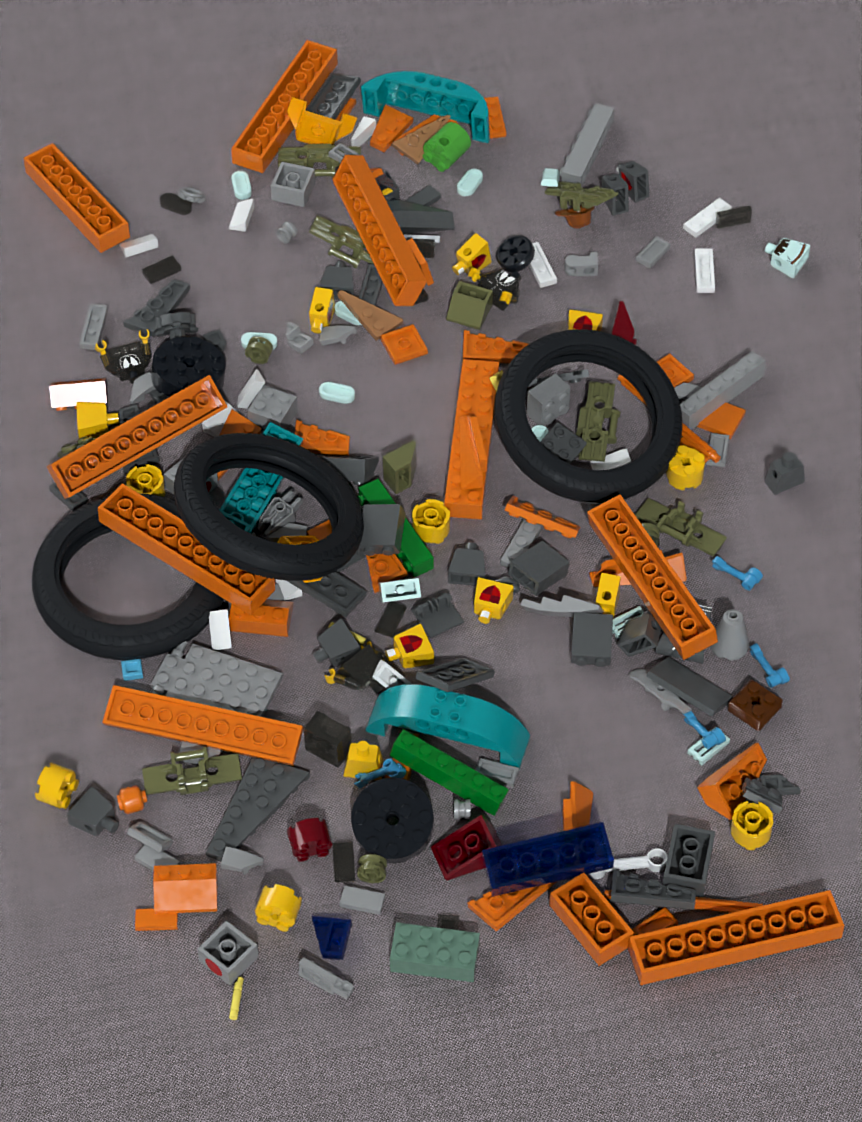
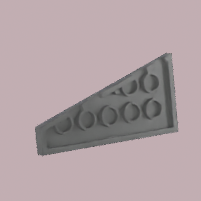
(254, 802)

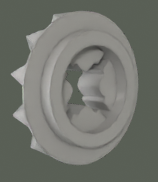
(191, 194)

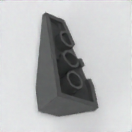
(420, 218)
(355, 469)

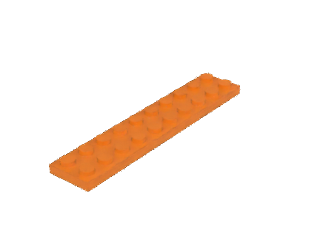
(203, 725)

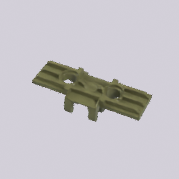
(314, 154)
(576, 194)
(347, 236)
(592, 420)
(681, 526)
(191, 779)

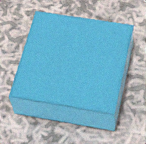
(132, 669)

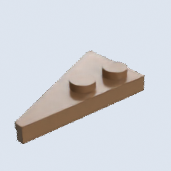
(413, 143)
(372, 318)

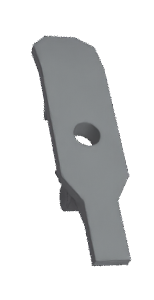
(667, 698)

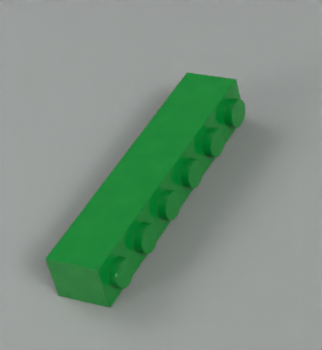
(413, 552)
(448, 772)

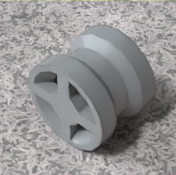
(286, 232)
(462, 809)

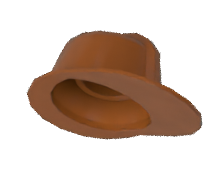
(576, 219)

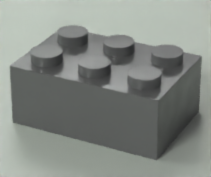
(689, 858)

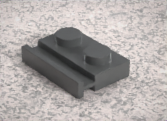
(757, 793)

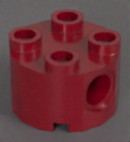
(309, 839)

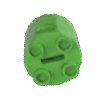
(446, 146)

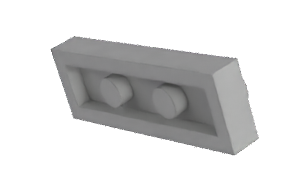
(93, 326)
(521, 542)

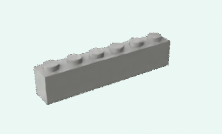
(587, 144)
(722, 389)

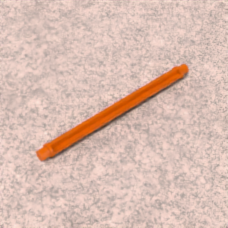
(687, 433)
(713, 904)

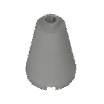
(731, 636)

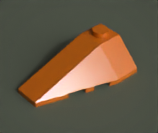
(724, 787)

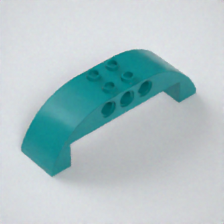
(430, 96)
(255, 488)
(452, 718)

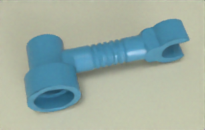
(749, 579)
(774, 677)
(710, 738)
(389, 768)

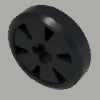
(523, 255)

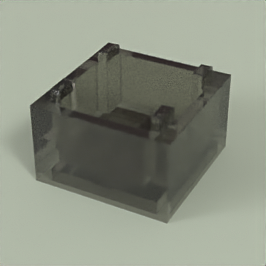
(327, 739)

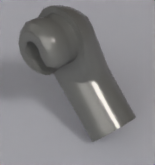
(508, 580)

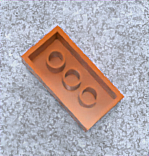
(591, 918)

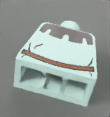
(788, 256)

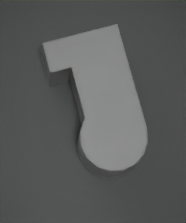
(582, 265)

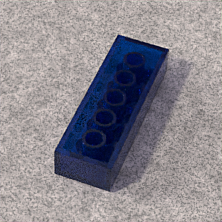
(547, 859)

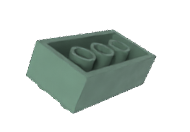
(434, 952)

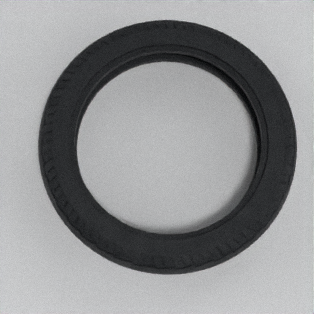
(562, 477)
(247, 550)
(103, 638)

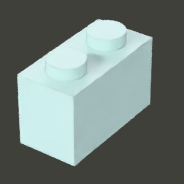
(399, 589)

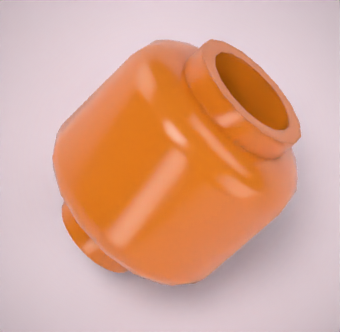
(131, 799)

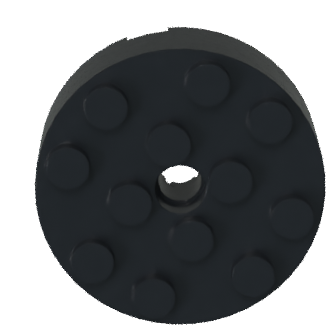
(184, 362)
(385, 800)

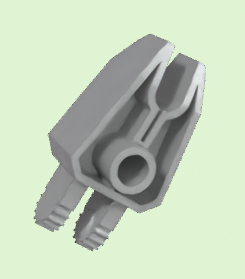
(279, 513)

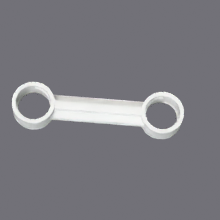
(636, 863)

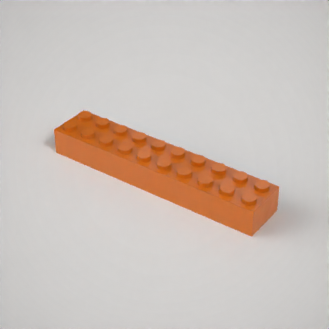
(272, 122)
(379, 230)
(478, 399)
(136, 437)
(174, 544)
(652, 577)
(735, 937)

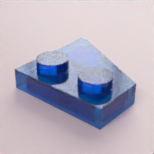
(332, 936)

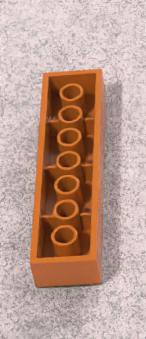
(76, 197)

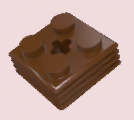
(755, 705)

